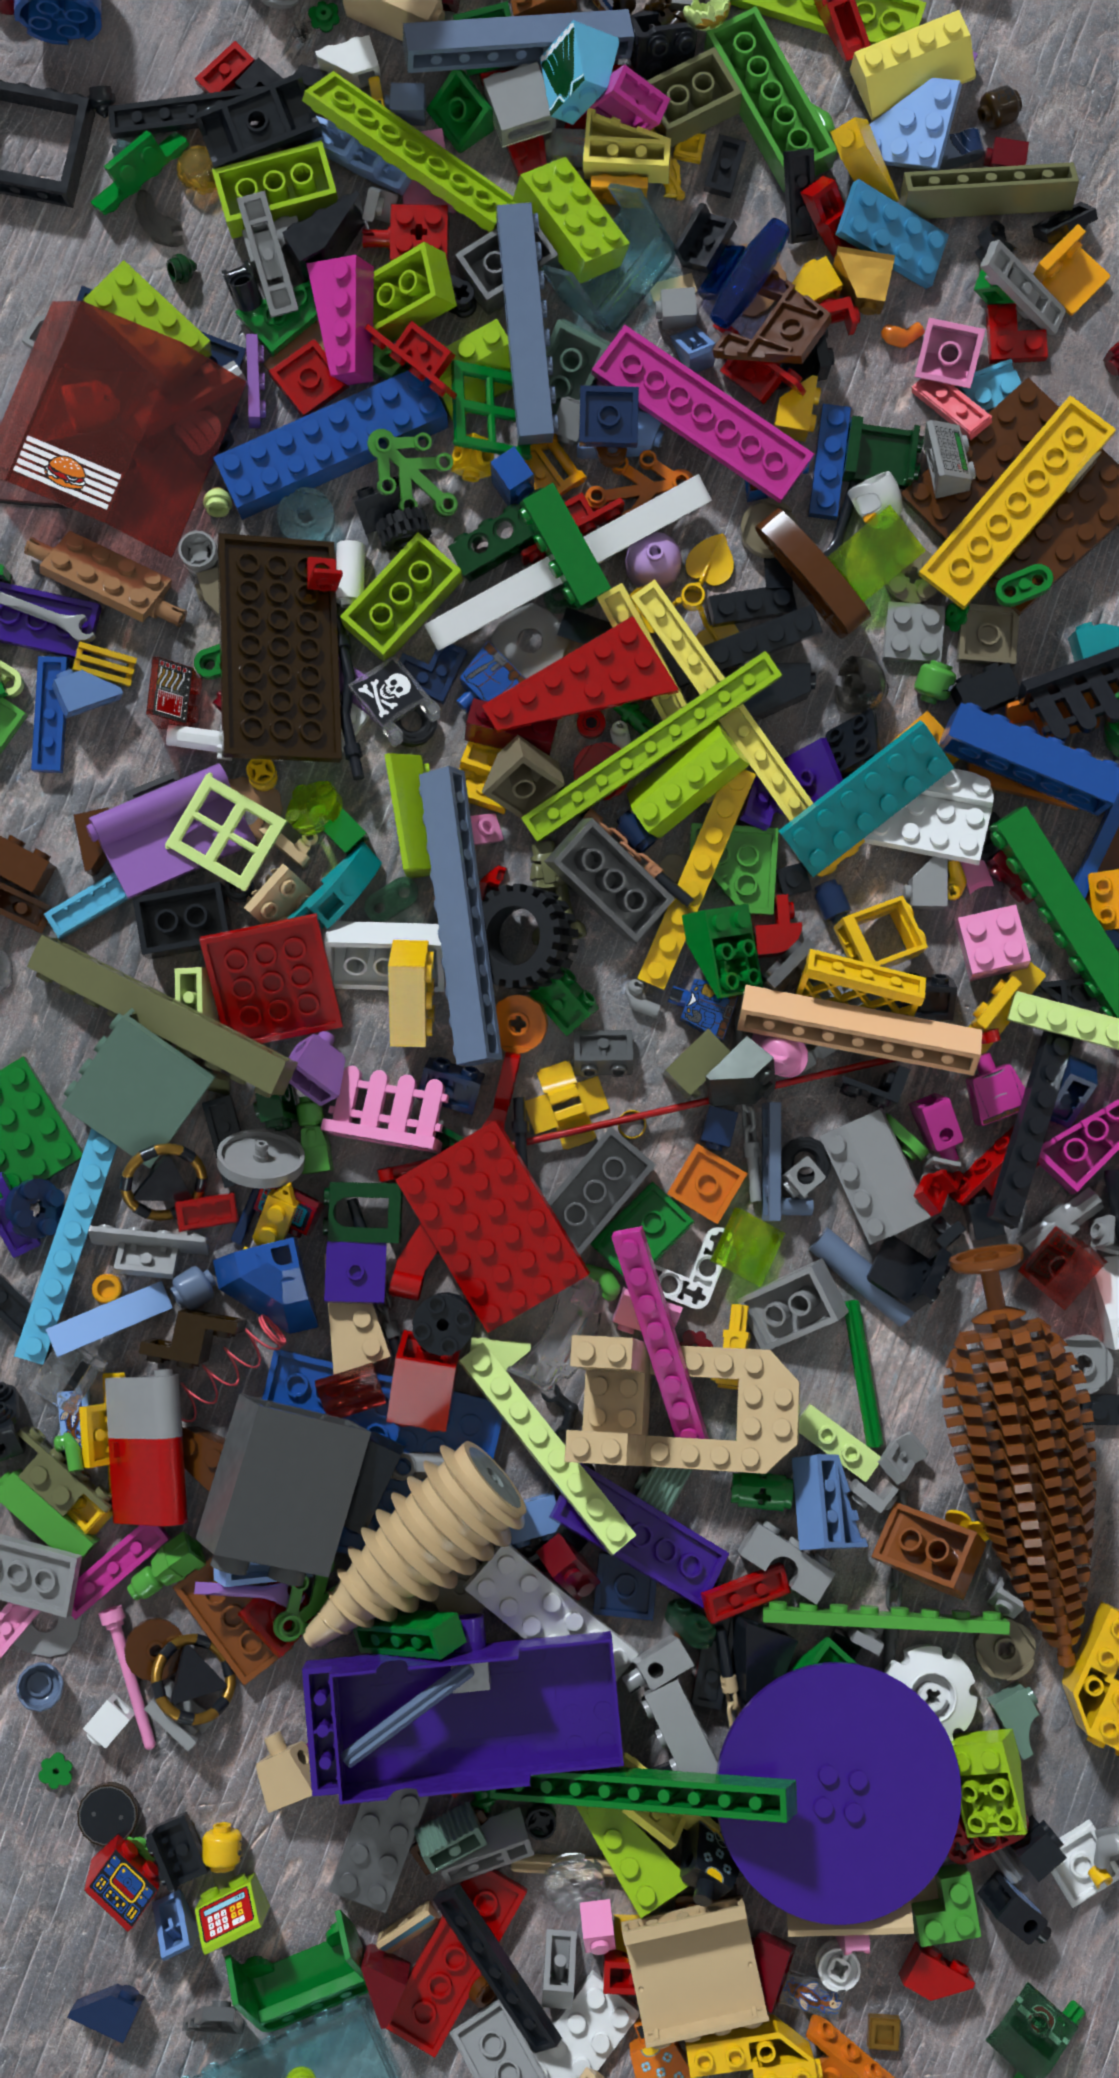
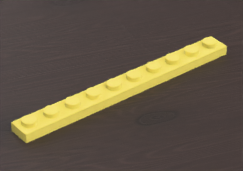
(739, 722)

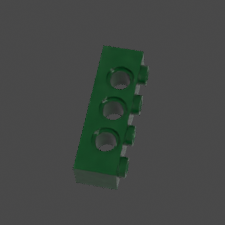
(499, 549)

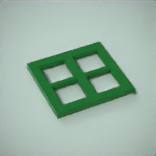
(461, 405)

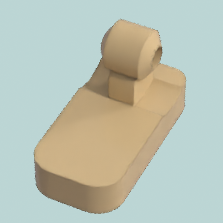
(296, 852)

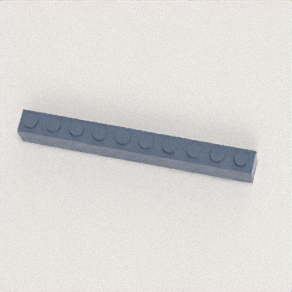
(460, 917)

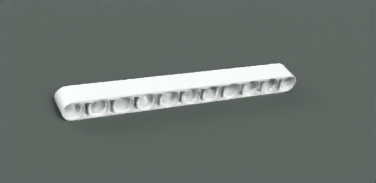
(539, 579)

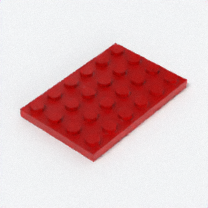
(492, 1226)

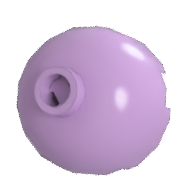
(653, 558)

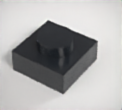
(793, 880)

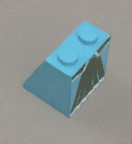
(577, 70)

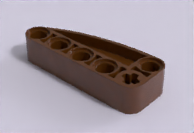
(813, 573)

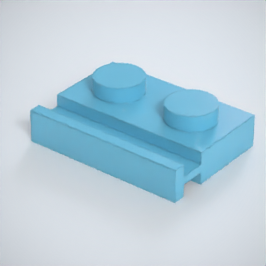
(992, 385)

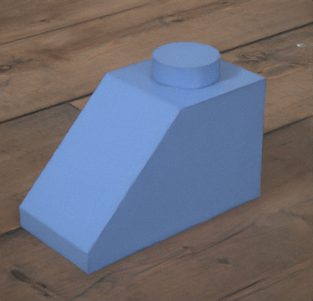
(82, 692)

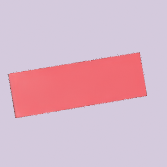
(953, 406)

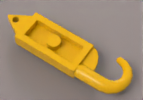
(276, 1216)

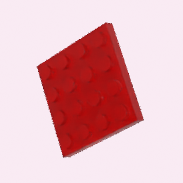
(273, 979)

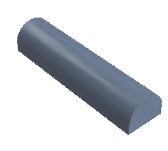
(854, 1270)

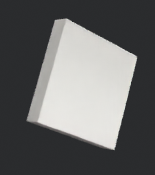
(1073, 1871)

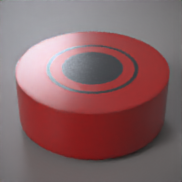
(591, 724)

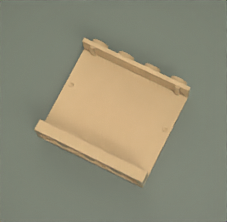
(694, 1972)

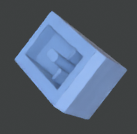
(694, 349)
(174, 1925)

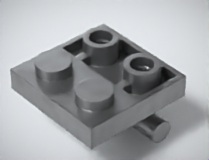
(795, 958)

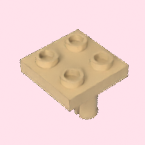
(278, 896)

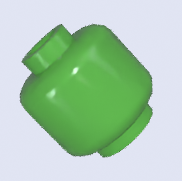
(935, 682)

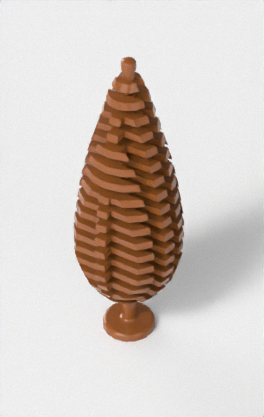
(1025, 1450)

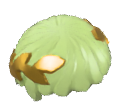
(707, 15)

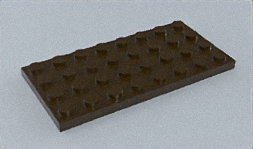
(277, 651)

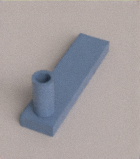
(772, 1203)

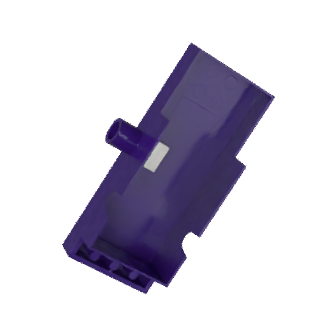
(521, 1715)

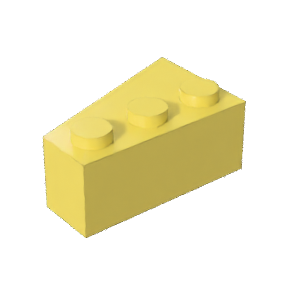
(624, 150)

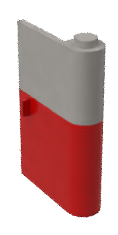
(146, 1449)

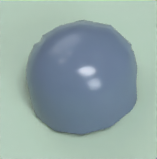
(39, 1686)

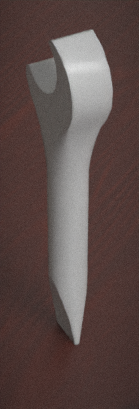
(69, 623)

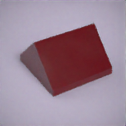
(385, 1980)

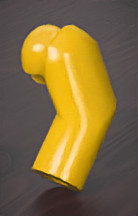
(956, 880)

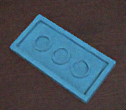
(884, 226)

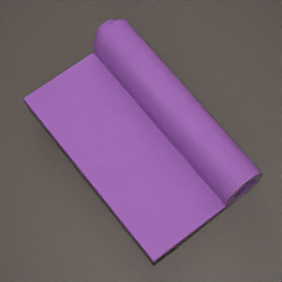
(137, 831)

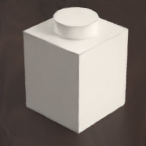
(108, 1721)

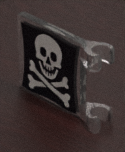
(390, 694)

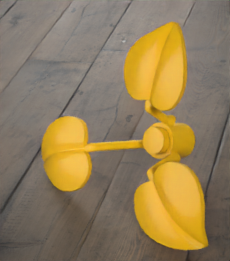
(711, 563)

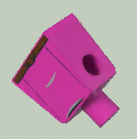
(994, 1091)

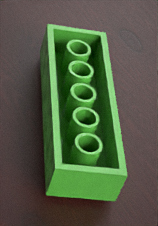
(772, 96)

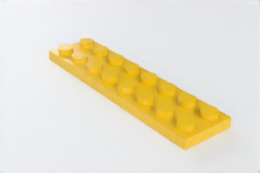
(1016, 502)

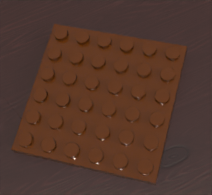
(1068, 528)

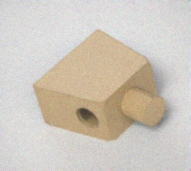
(284, 1773)

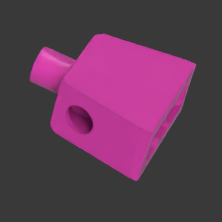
(935, 1115)

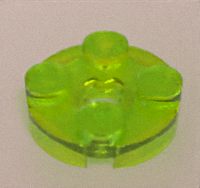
(313, 807)

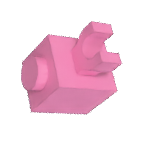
(597, 1926)

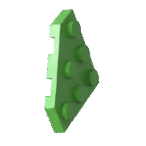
(747, 867)

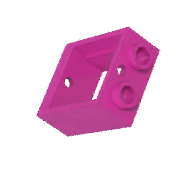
(632, 100)

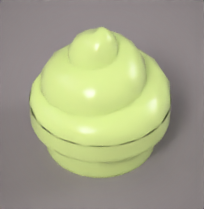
(217, 502)

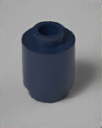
(635, 832)
(832, 901)

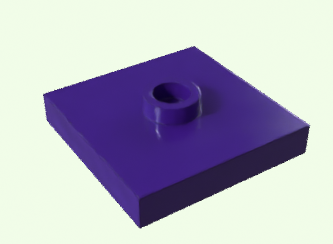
(815, 768)
(355, 1272)

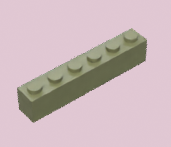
(990, 190)

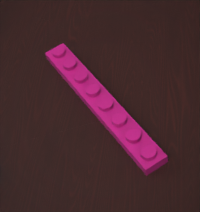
(659, 1333)

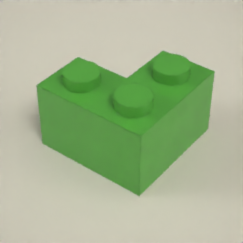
(950, 1916)

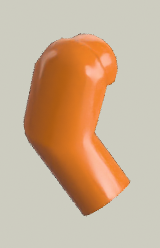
(901, 337)

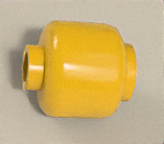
(222, 1848)

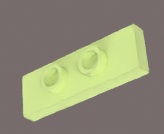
(837, 1441)

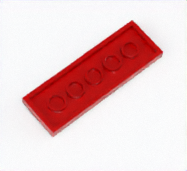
(445, 1970)

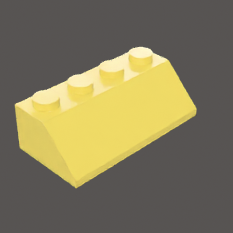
(906, 61)

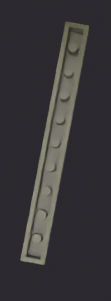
(163, 1016)

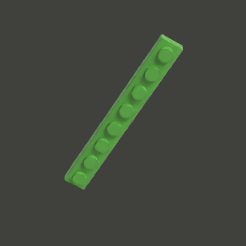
(897, 1618)

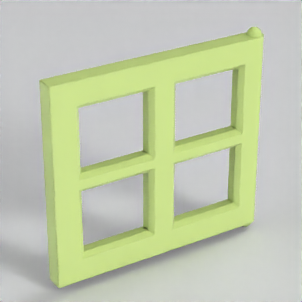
(225, 832)

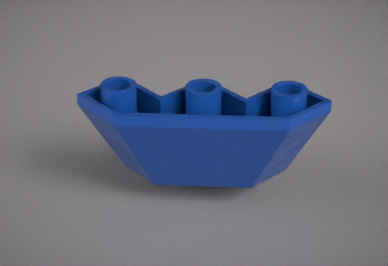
(270, 1283)

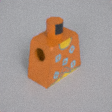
(657, 2063)

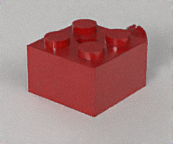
(410, 227)

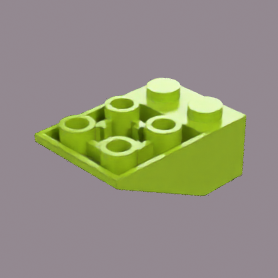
(990, 1783)

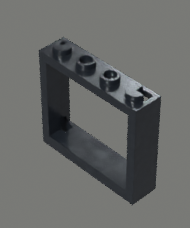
(43, 189)

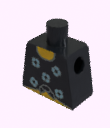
(707, 1864)

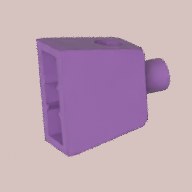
(318, 1068)

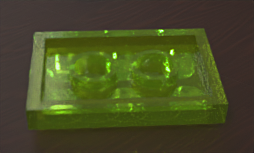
(876, 553)

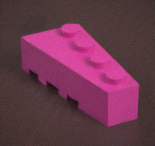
(344, 307)
(1082, 1149)

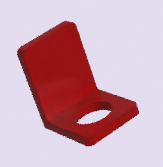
(321, 578)

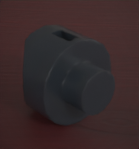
(992, 232)

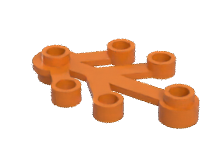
(644, 487)

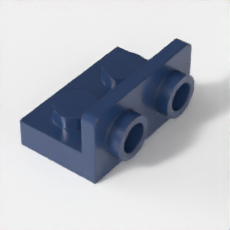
(460, 1083)

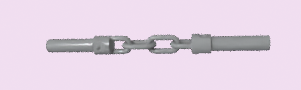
(750, 1148)

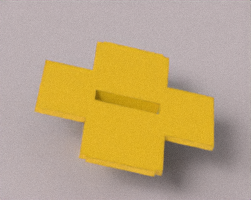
(561, 1086)

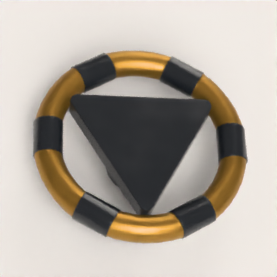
(163, 1181)
(192, 1680)

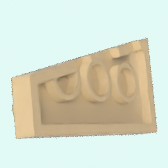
(355, 1335)

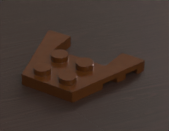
(786, 333)

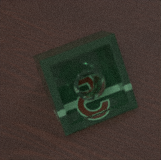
(1032, 2033)

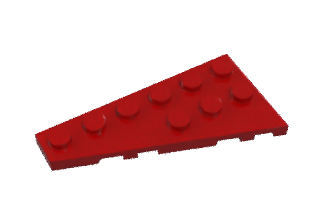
(595, 677)

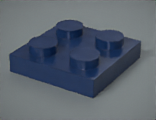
(608, 416)
(623, 1590)

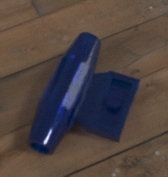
(743, 272)

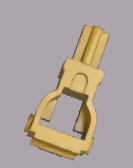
(735, 1338)

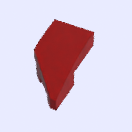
(492, 880)
(934, 1189)

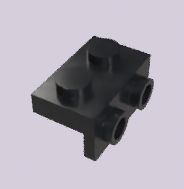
(704, 240)
(373, 505)
(176, 1851)

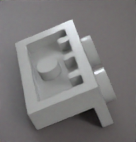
(182, 1733)

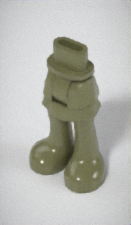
(546, 878)

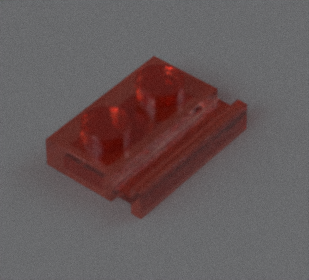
(350, 1391)

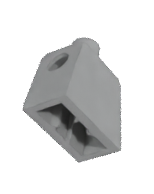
(670, 1659)

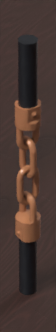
(652, 868)

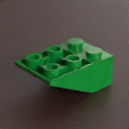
(724, 948)

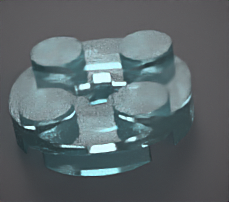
(297, 504)

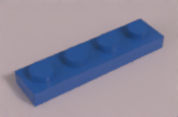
(829, 461)
(48, 718)

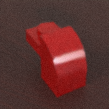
(777, 938)

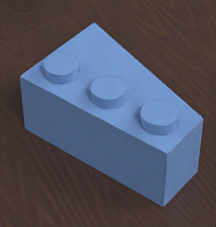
(823, 1506)

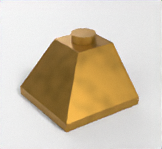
(864, 277)

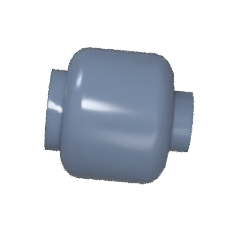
(193, 1288)

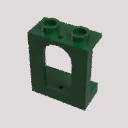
(340, 1233)

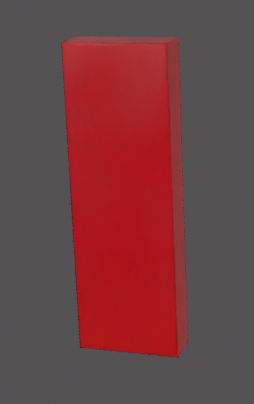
(745, 1593)

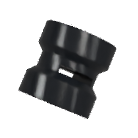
(542, 1826)

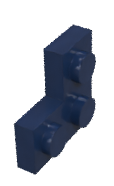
(439, 674)

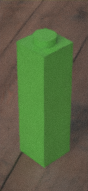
(42, 1518)

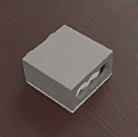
(519, 104)

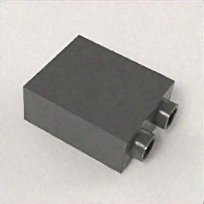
(281, 1490)

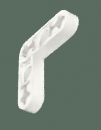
(695, 1279)

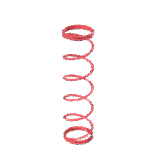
(280, 1342)

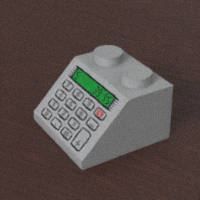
(947, 458)

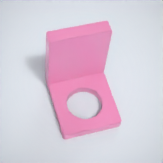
(486, 829)

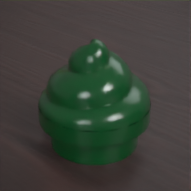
(180, 268)

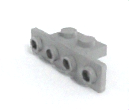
(147, 1252)

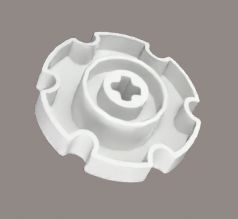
(946, 1678)

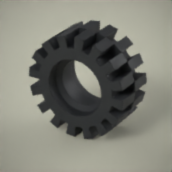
(401, 527)

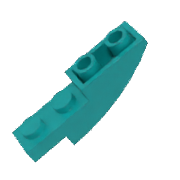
(341, 886)

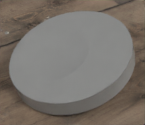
(260, 1158)

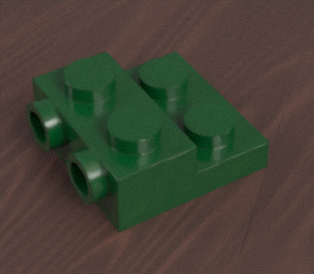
(278, 1110)

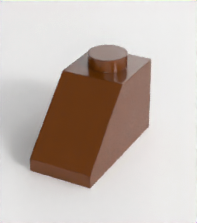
(91, 852)

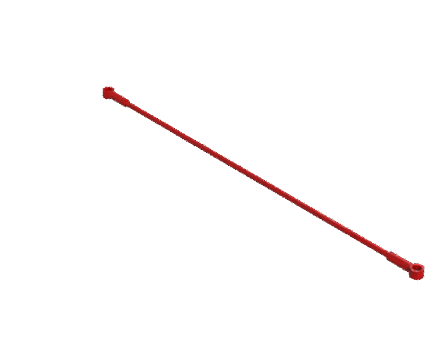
(394, 1172)

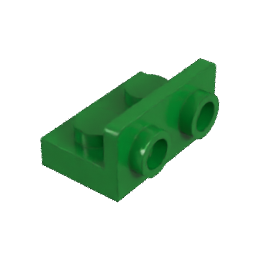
(566, 1002)

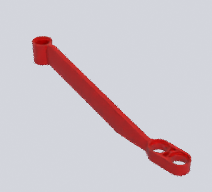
(420, 1250)

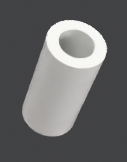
(351, 560)

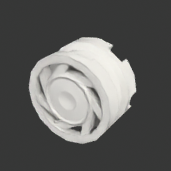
(835, 1968)

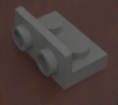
(603, 1053)

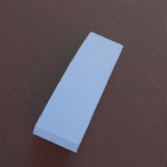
(359, 159)
(109, 1318)

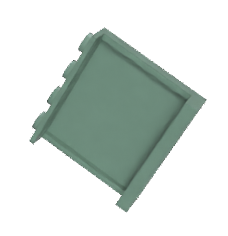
(136, 1088)

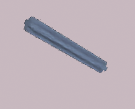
(407, 1714)

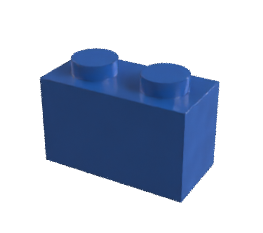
(512, 477)

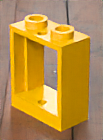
(903, 918)

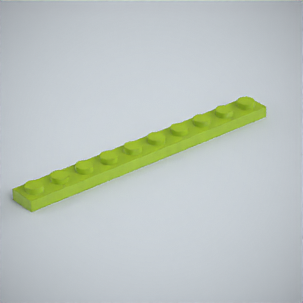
(652, 746)

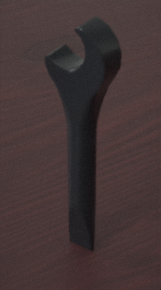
(842, 523)

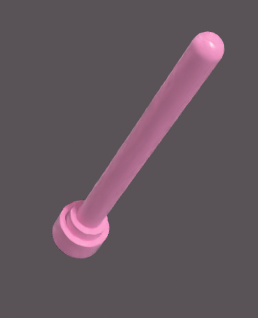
(112, 1619)

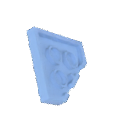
(918, 126)

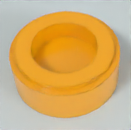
(107, 1288)

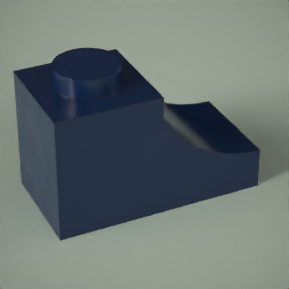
(1075, 1090)

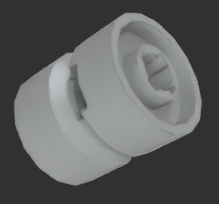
(198, 552)

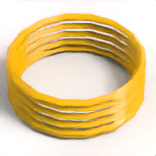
(628, 1137)

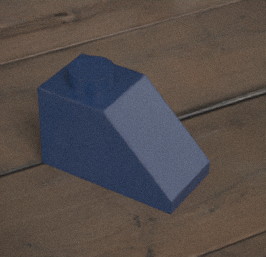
(109, 2010)

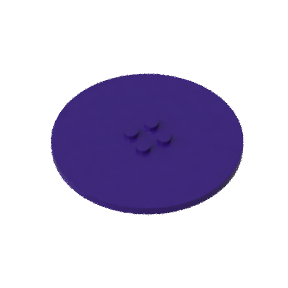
(871, 1792)

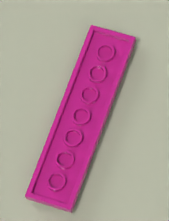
(704, 414)

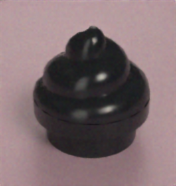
(101, 98)

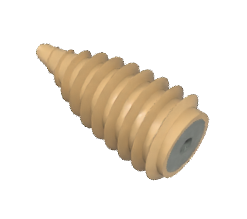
(423, 1543)

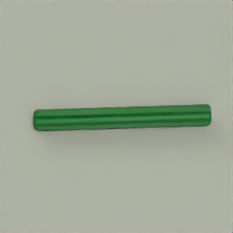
(863, 1375)

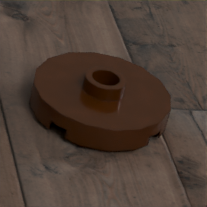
(142, 1638)

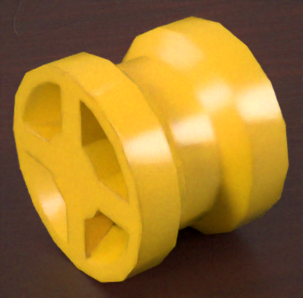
(260, 767)

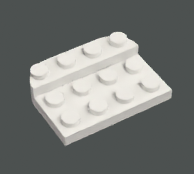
(943, 820)

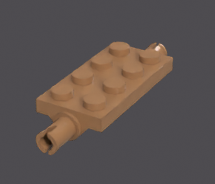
(106, 577)

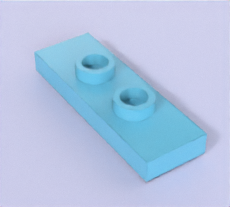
(86, 906)

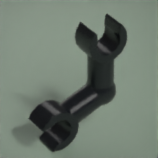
(570, 1408)

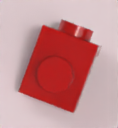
(843, 310)

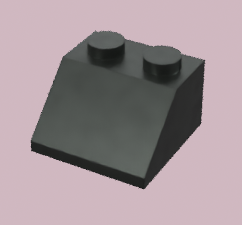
(742, 1076)

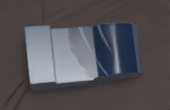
(962, 149)

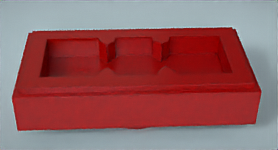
(206, 1211)

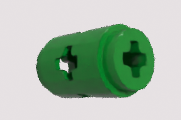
(776, 1495)

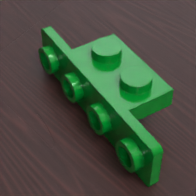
(135, 166)

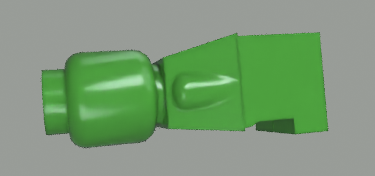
(313, 1140)
(168, 1566)

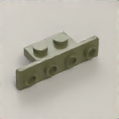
(51, 1480)

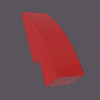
(843, 26)
(826, 209)

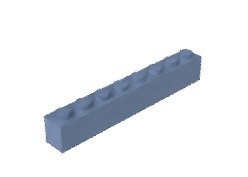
(502, 39)
(525, 323)

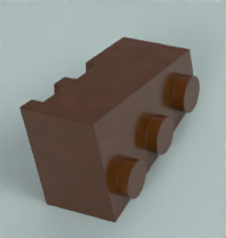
(202, 1453)

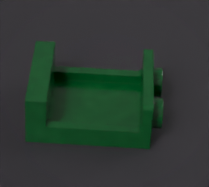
(879, 450)

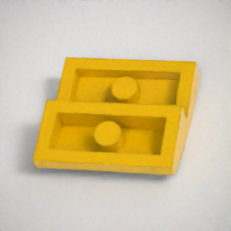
(476, 764)

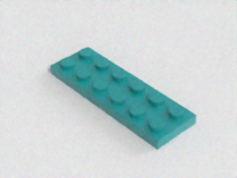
(866, 798)

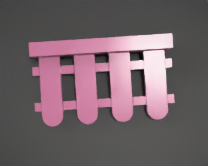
(398, 1121)

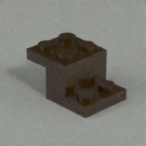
(192, 1338)

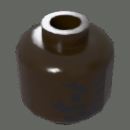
(999, 107)

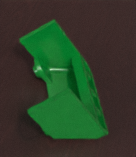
(302, 1983)

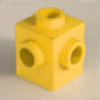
(471, 463)

